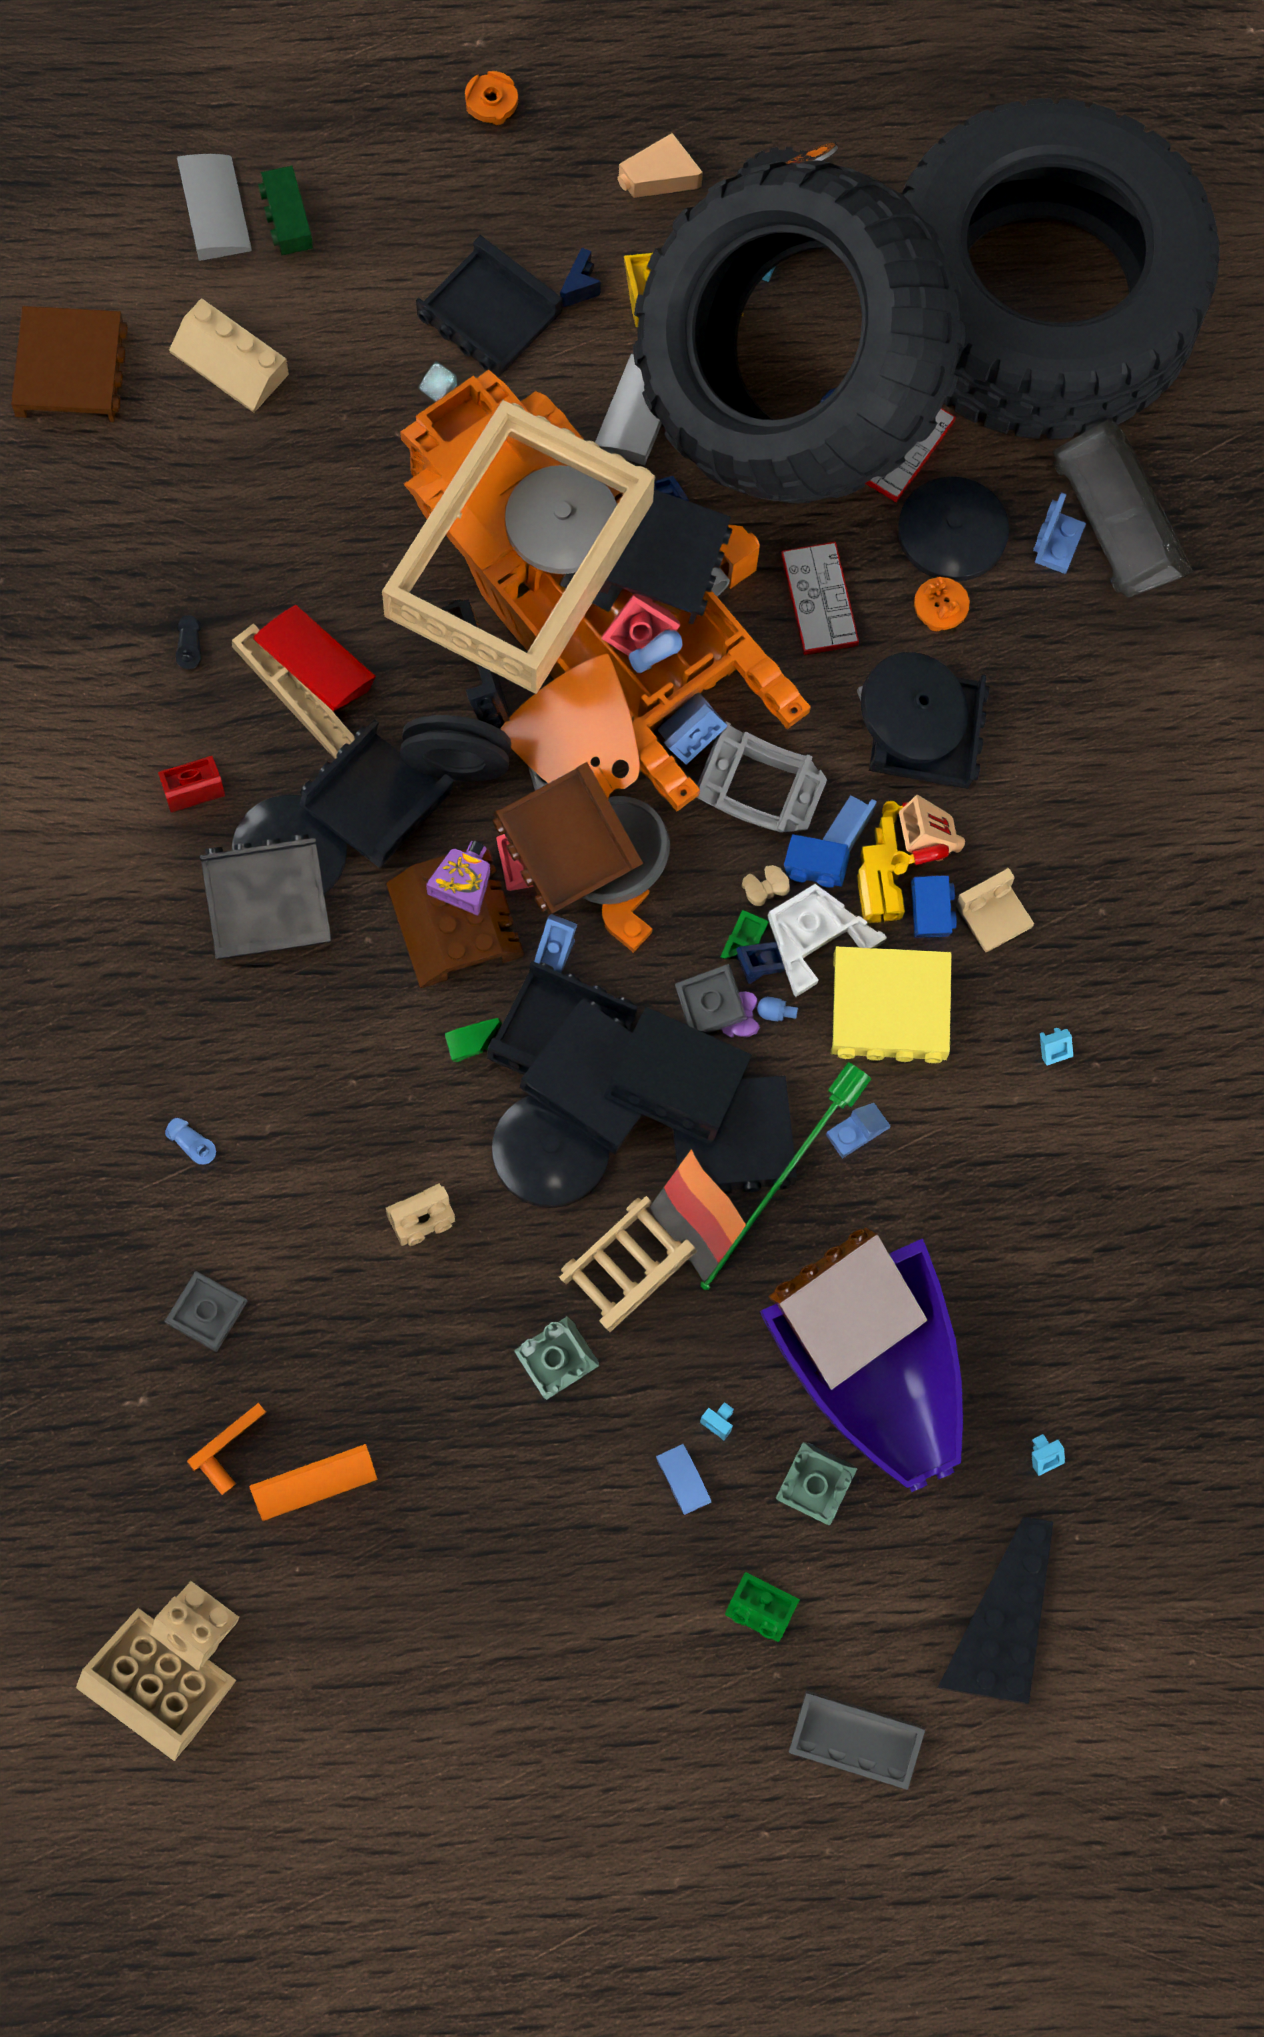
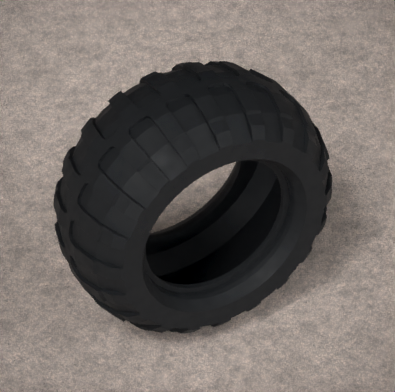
(696, 308)

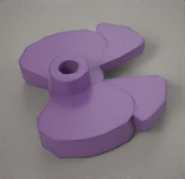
(747, 1027)

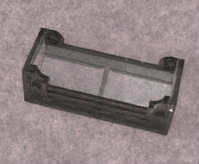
(1122, 509)

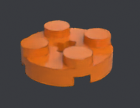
(491, 111)

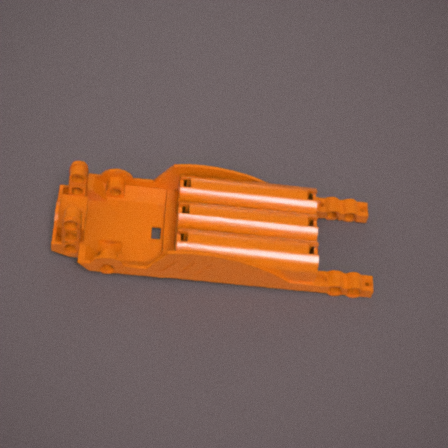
(710, 646)

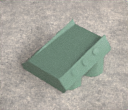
(556, 1357)
(816, 1483)

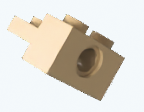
(405, 1215)
(193, 1625)

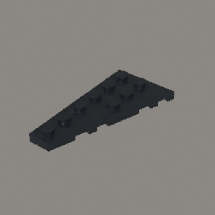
(1002, 1637)

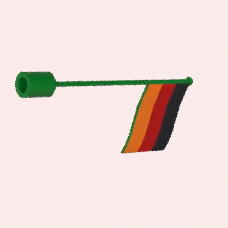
(699, 1211)

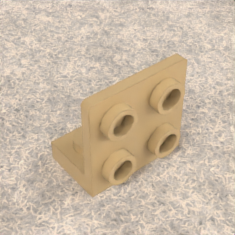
(994, 911)

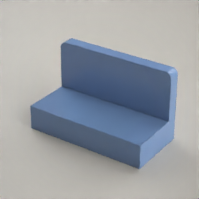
(850, 822)

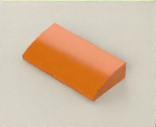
(313, 1482)

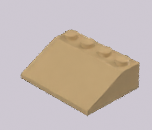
(153, 1686)

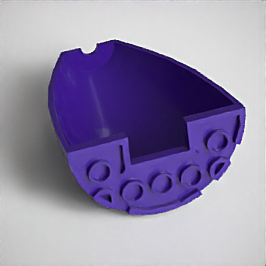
(907, 1400)

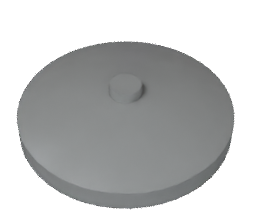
(557, 517)

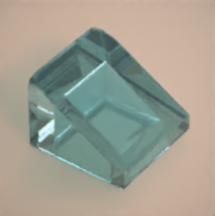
(438, 382)

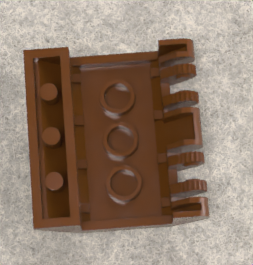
(445, 936)

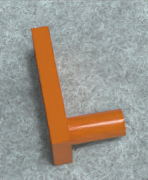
(205, 1457)

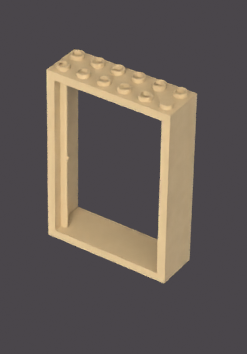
(476, 645)

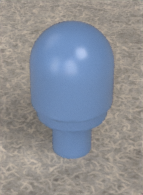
(775, 1009)

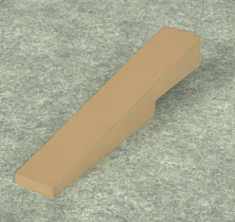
(297, 697)

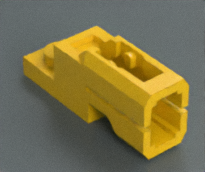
(876, 877)

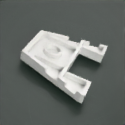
(810, 923)

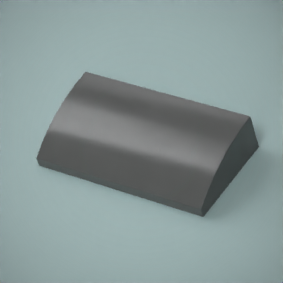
(857, 1739)

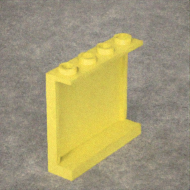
(891, 1004)

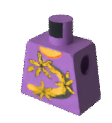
(461, 878)

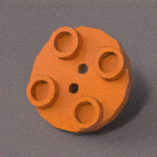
(948, 613)

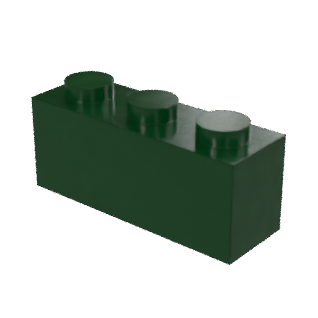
(285, 210)

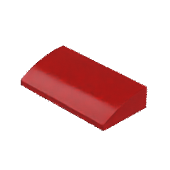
(315, 658)

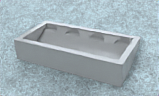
(214, 205)
(629, 424)

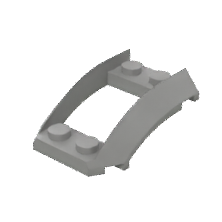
(722, 766)

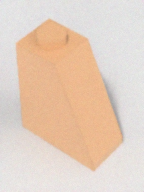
(660, 170)

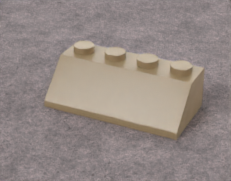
(228, 355)

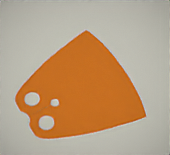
(576, 720)

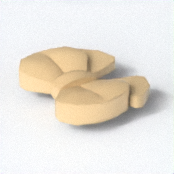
(775, 883)

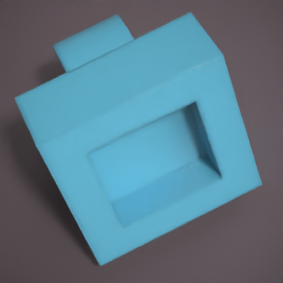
(1056, 1046)
(717, 1421)
(1046, 1455)

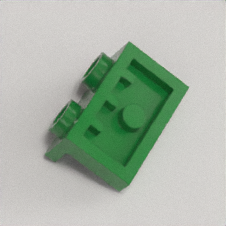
(761, 1607)

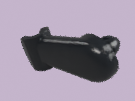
(188, 650)

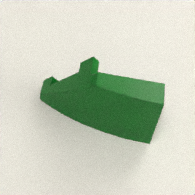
(746, 932)
(471, 1039)

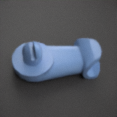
(662, 646)
(195, 1145)

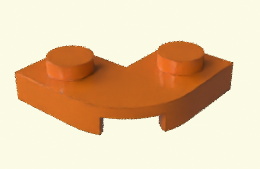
(624, 924)

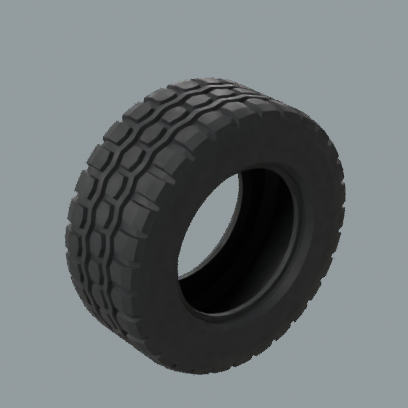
(1119, 188)

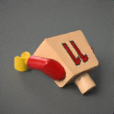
(926, 831)

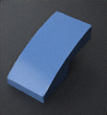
(683, 1479)

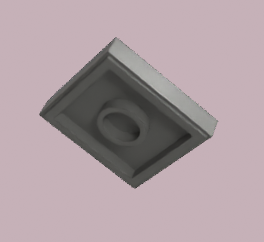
(711, 1000)
(206, 1311)

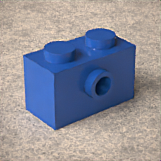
(816, 861)
(932, 906)

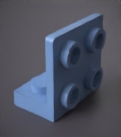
(1058, 538)
(692, 728)

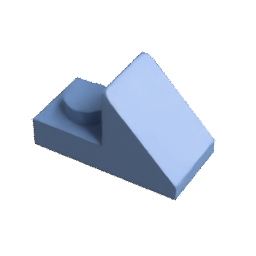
(556, 942)
(858, 1129)

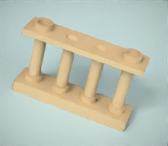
(656, 1272)

